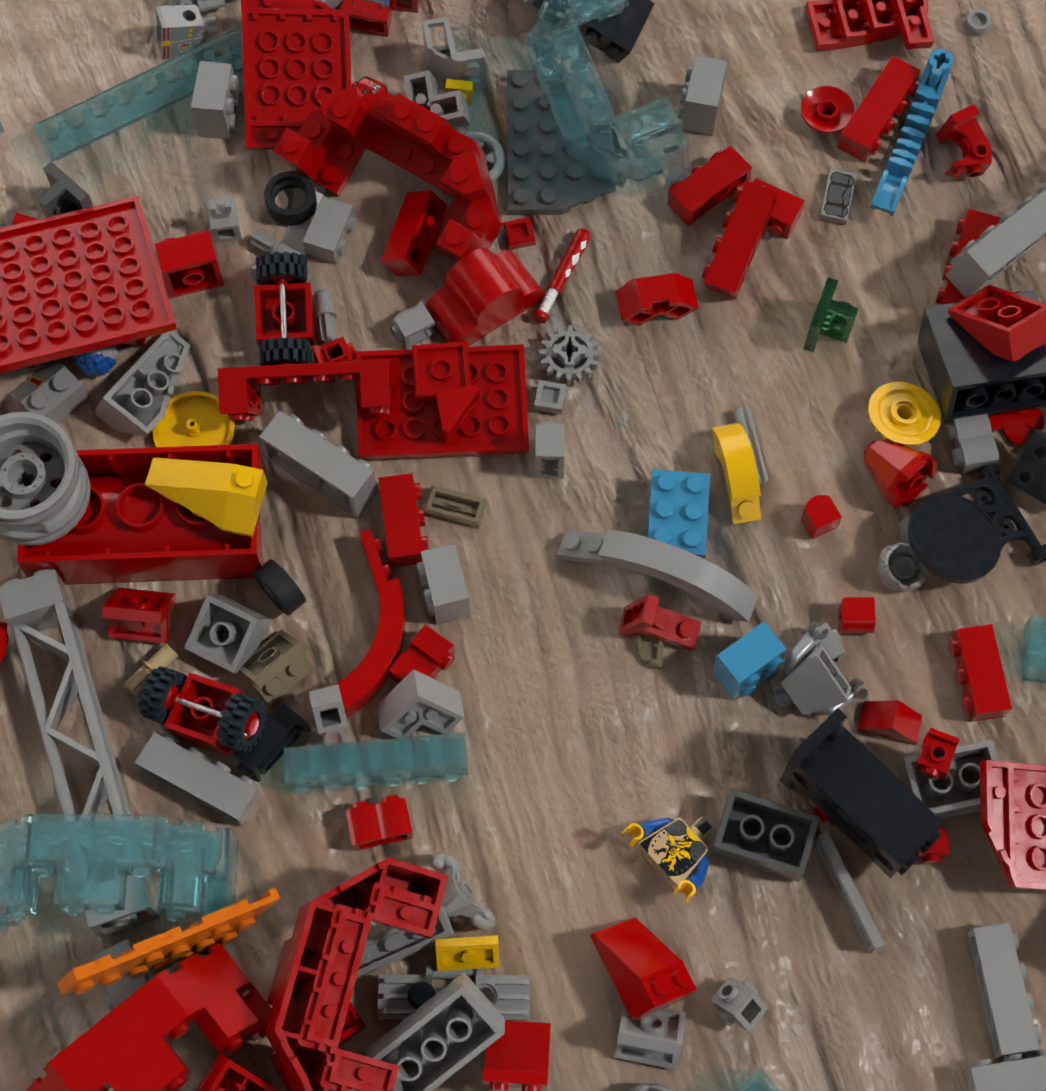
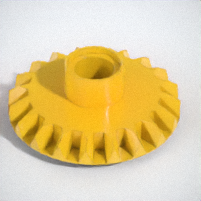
(904, 413)

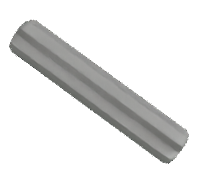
(744, 417)

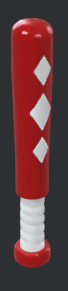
(569, 261)

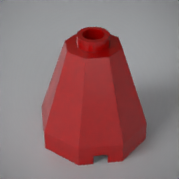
(899, 471)

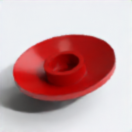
(827, 100)

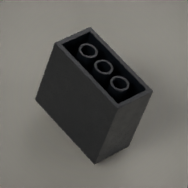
(971, 378)

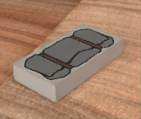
(838, 196)

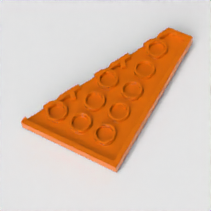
(169, 947)

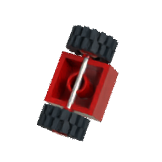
(283, 309)
(203, 710)

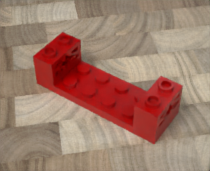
(241, 386)

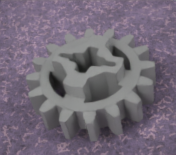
(556, 354)

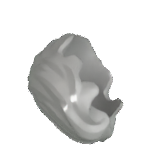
(900, 568)

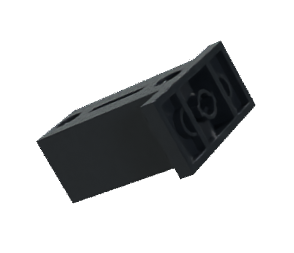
(862, 796)

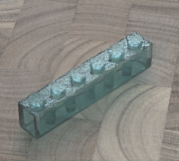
(376, 762)

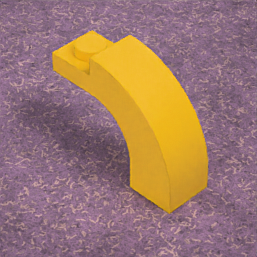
(740, 472)

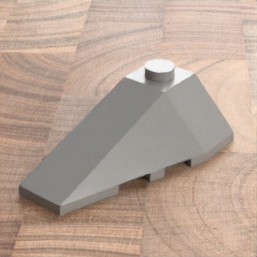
(146, 388)

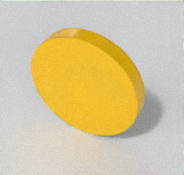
(194, 421)

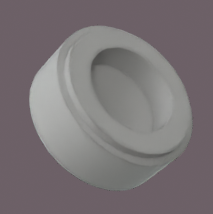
(978, 22)

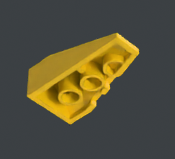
(216, 491)

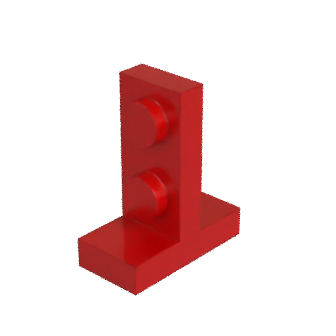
(651, 620)

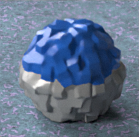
(97, 361)

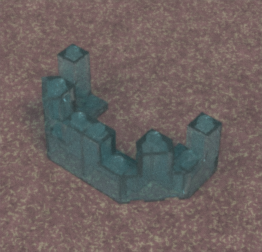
(613, 147)
(99, 849)

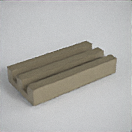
(451, 516)

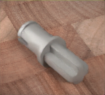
(270, 244)
(325, 315)

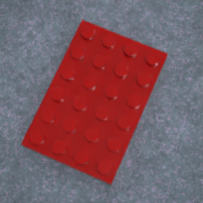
(414, 430)

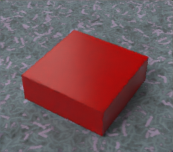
(519, 233)

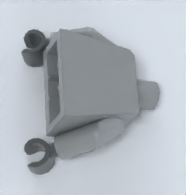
(814, 679)

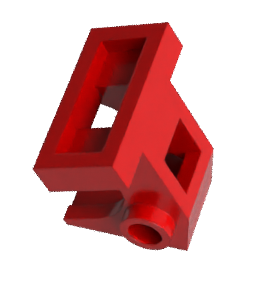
(967, 133)

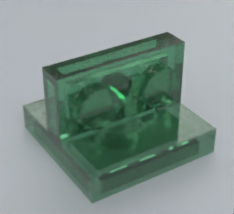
(830, 318)

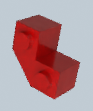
(656, 295)

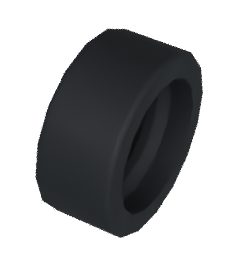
(289, 180)
(279, 587)

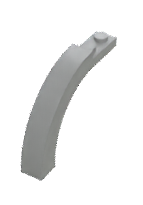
(665, 562)

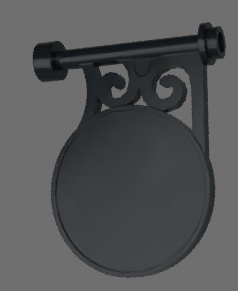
(958, 536)

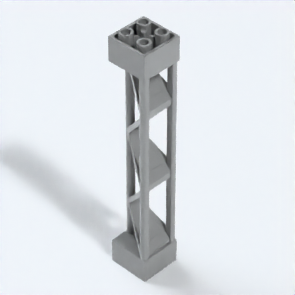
(35, 606)

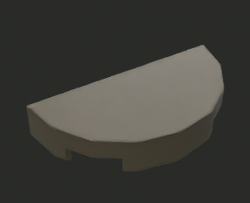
(649, 650)

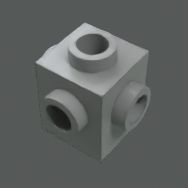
(739, 1004)

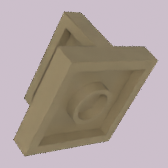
(276, 666)

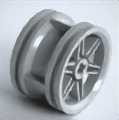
(58, 507)

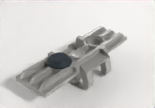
(404, 993)

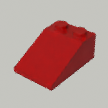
(1002, 321)
(642, 968)

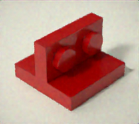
(139, 615)

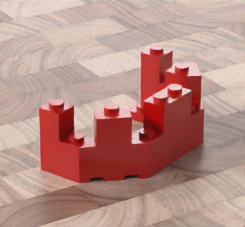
(411, 139)
(321, 968)
(131, 1042)

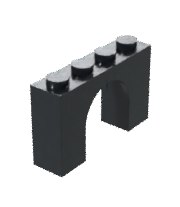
(617, 35)

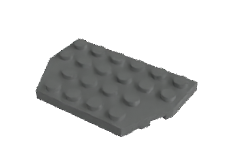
(539, 170)

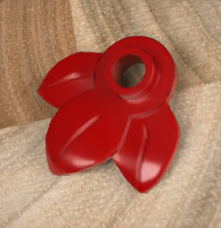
(1017, 423)

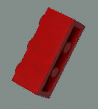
(708, 185)
(414, 233)
(402, 519)
(980, 673)

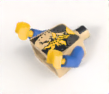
(674, 851)

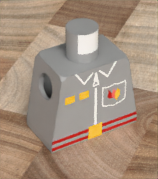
(181, 29)

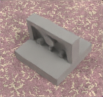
(652, 1039)

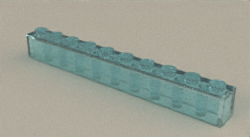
(135, 97)

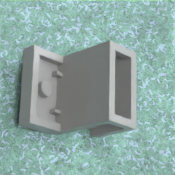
(454, 65)

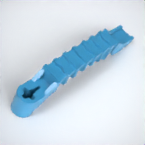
(913, 132)

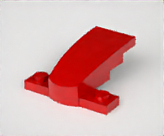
(863, 22)

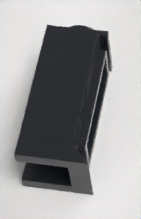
(280, 732)

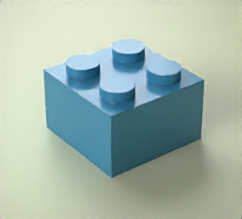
(749, 661)

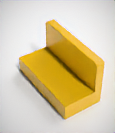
(467, 953)

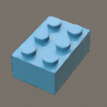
(679, 509)

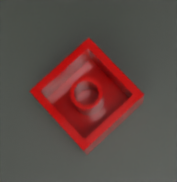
(189, 264)

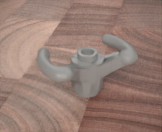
(458, 895)

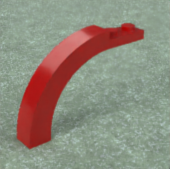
(373, 670)

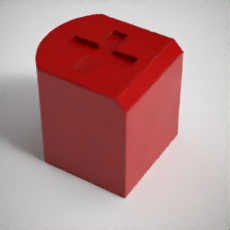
(820, 516)
(857, 615)

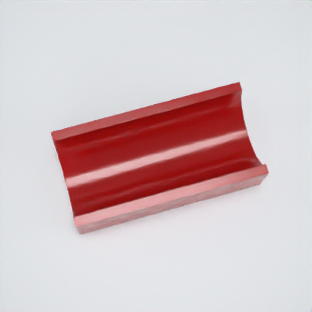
(141, 534)

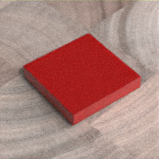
(440, 368)

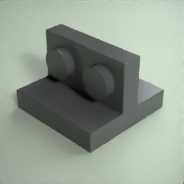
(63, 194)

